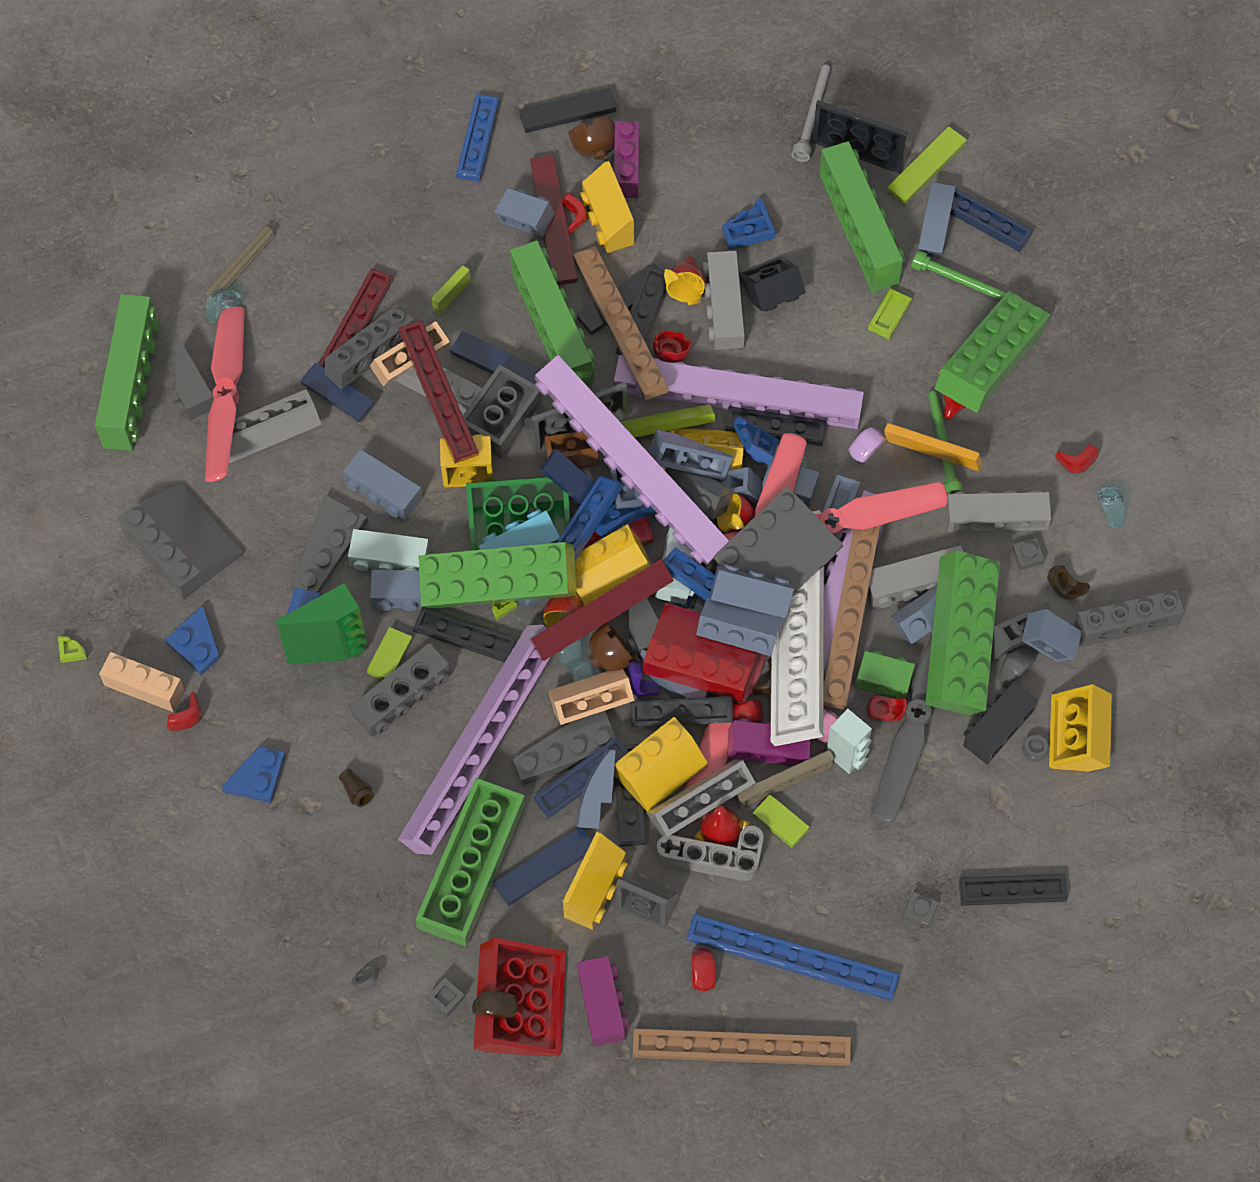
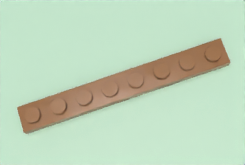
(620, 323)
(849, 617)
(741, 1047)

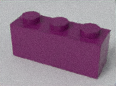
(627, 157)
(753, 743)
(602, 1001)

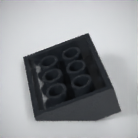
(873, 140)

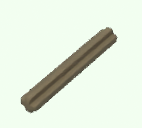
(241, 261)

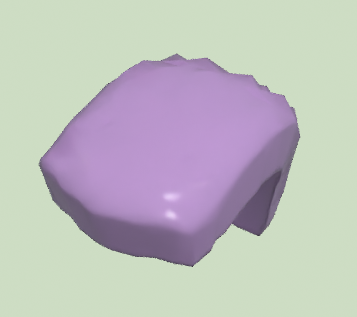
(867, 444)

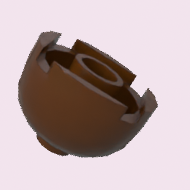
(594, 138)
(609, 649)

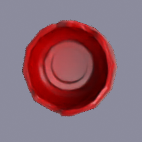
(671, 346)

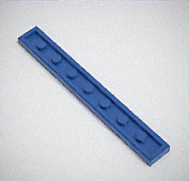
(793, 957)

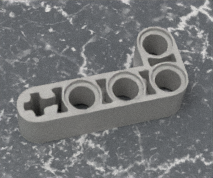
(710, 851)

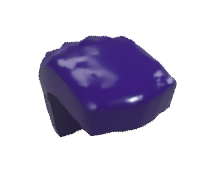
(638, 686)

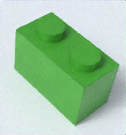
(885, 675)

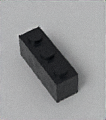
(999, 722)

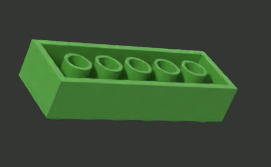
(861, 217)
(549, 311)
(992, 352)
(127, 372)
(497, 575)
(962, 633)
(470, 862)

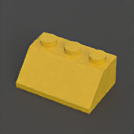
(608, 209)
(720, 440)
(609, 563)
(1080, 729)
(660, 764)
(595, 882)

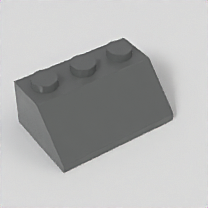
(502, 408)

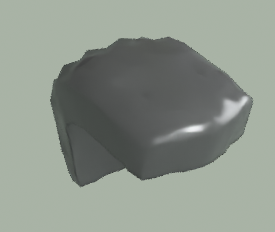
(1015, 665)

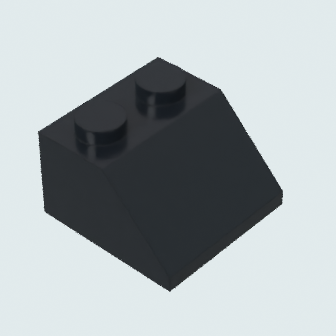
(773, 283)

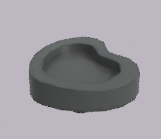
(366, 977)

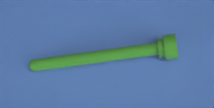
(924, 262)
(951, 483)

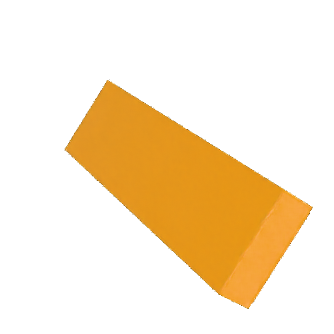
(933, 447)

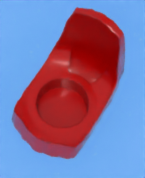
(577, 208)
(1080, 462)
(886, 708)
(749, 710)
(187, 718)
(703, 969)

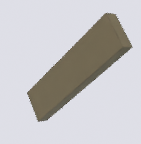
(785, 779)

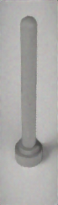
(802, 149)

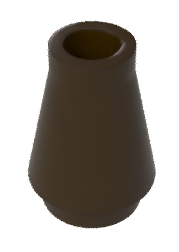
(358, 790)

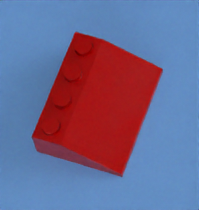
(696, 661)
(537, 981)

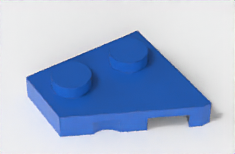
(749, 227)
(756, 441)
(195, 642)
(257, 775)

